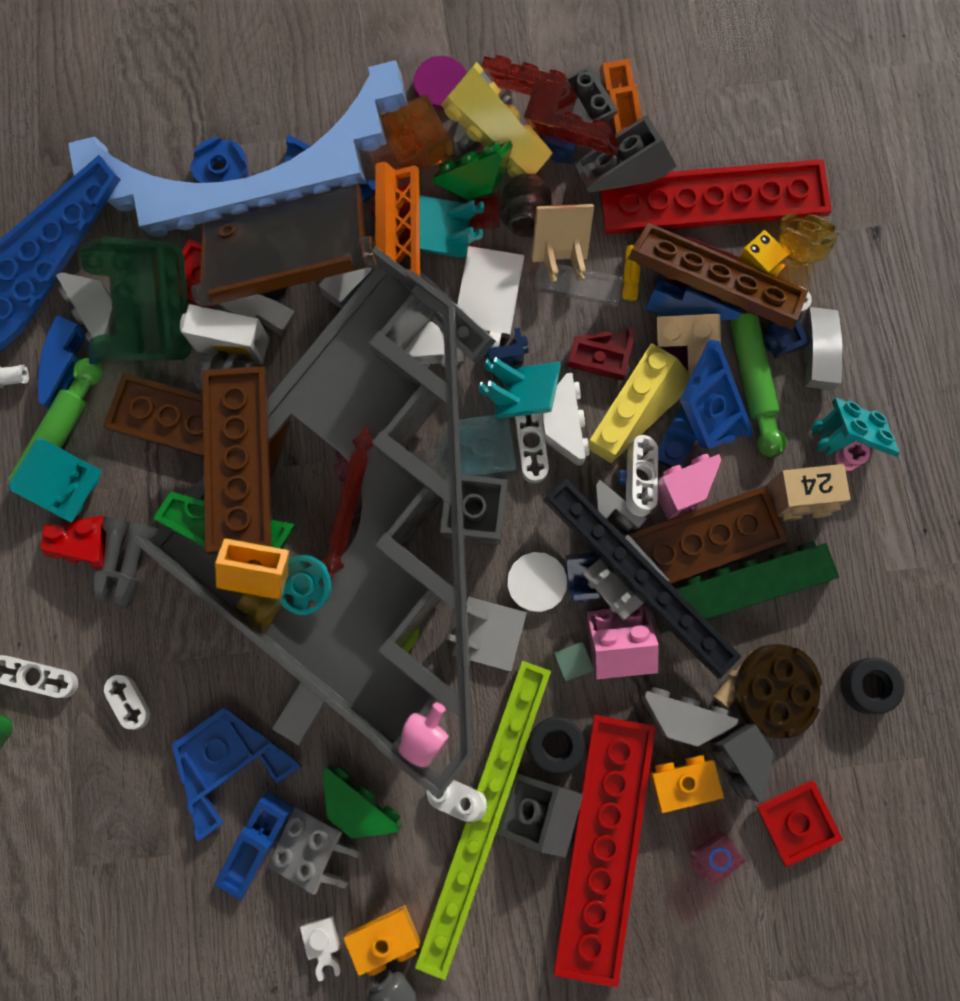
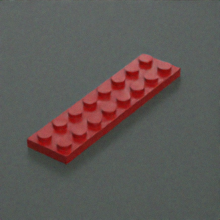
(719, 197)
(604, 852)

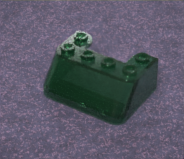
(145, 298)

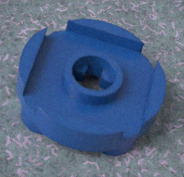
(220, 150)

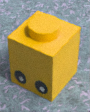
(764, 254)

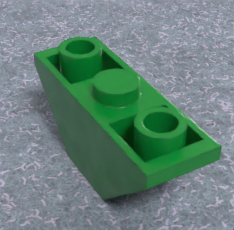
(475, 172)
(354, 808)

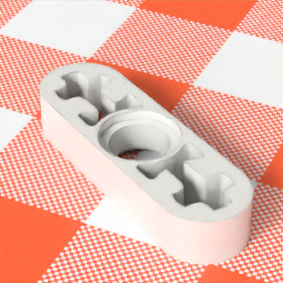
(542, 461)
(634, 484)
(24, 666)

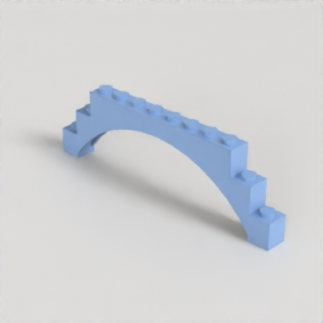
(323, 167)

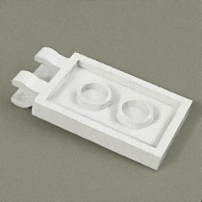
(491, 289)

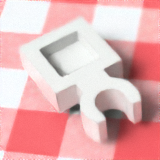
(320, 942)

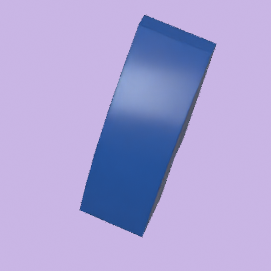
(678, 301)
(58, 359)
(253, 845)

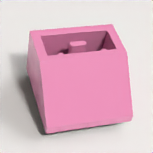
(687, 488)
(622, 646)

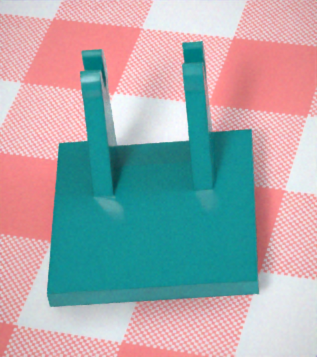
(445, 226)
(525, 388)
(852, 426)

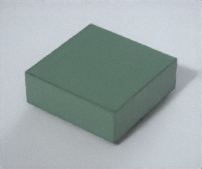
(573, 661)

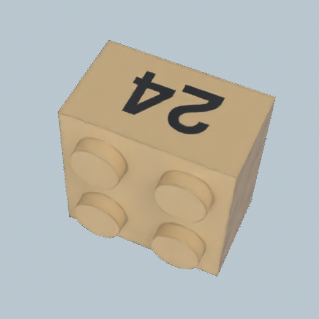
(809, 491)

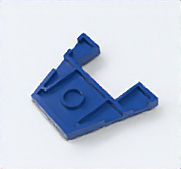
(215, 754)

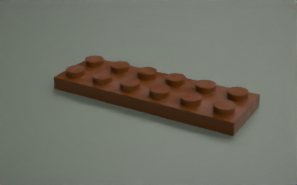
(719, 276)
(168, 417)
(236, 457)
(712, 535)

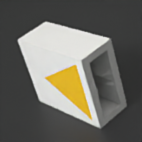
(224, 331)

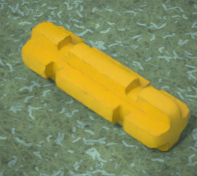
(631, 277)

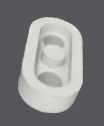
(453, 802)

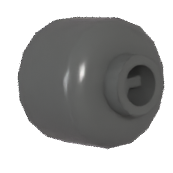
(391, 987)

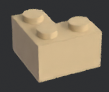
(689, 331)

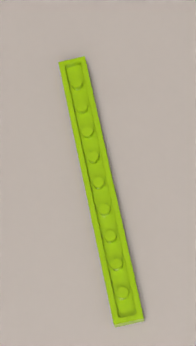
(479, 835)

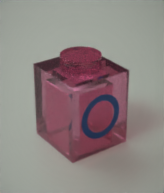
(716, 858)

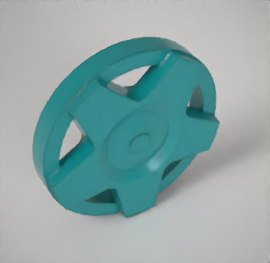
(306, 585)

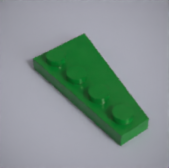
(187, 518)

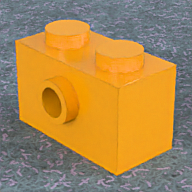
(252, 569)
(685, 784)
(382, 941)

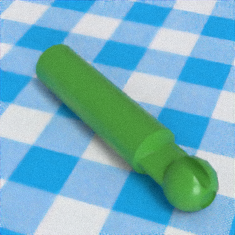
(758, 382)
(65, 408)

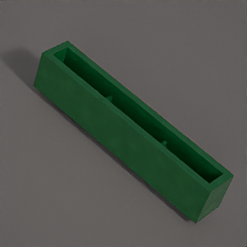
(758, 581)

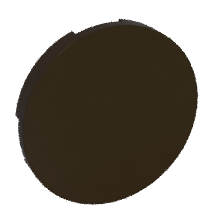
(778, 690)

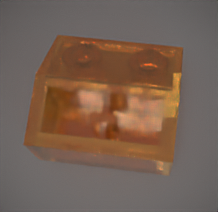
(417, 134)

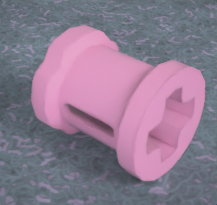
(860, 452)

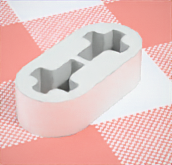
(120, 705)

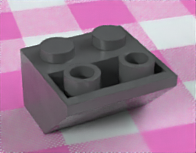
(592, 98)
(747, 760)

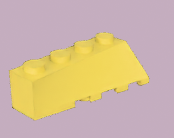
(489, 120)
(645, 397)

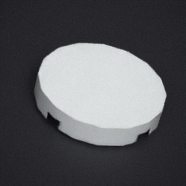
(537, 582)

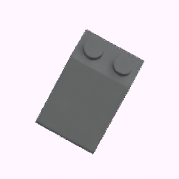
(639, 159)

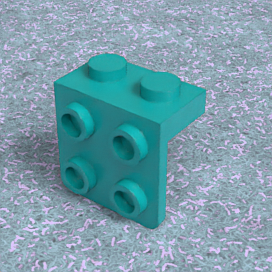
(54, 479)

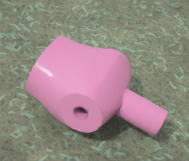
(423, 737)

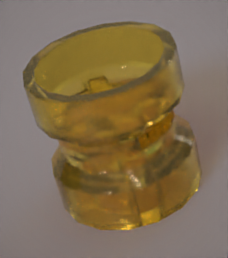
(259, 608)

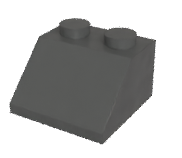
(540, 815)

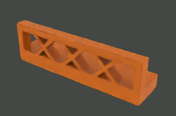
(387, 213)

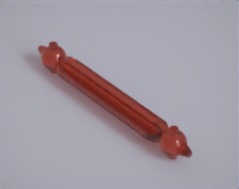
(348, 502)

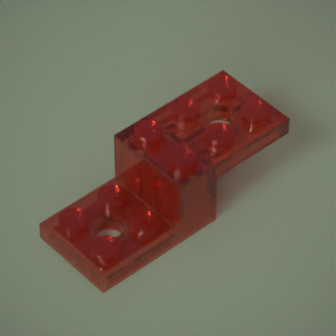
(550, 104)

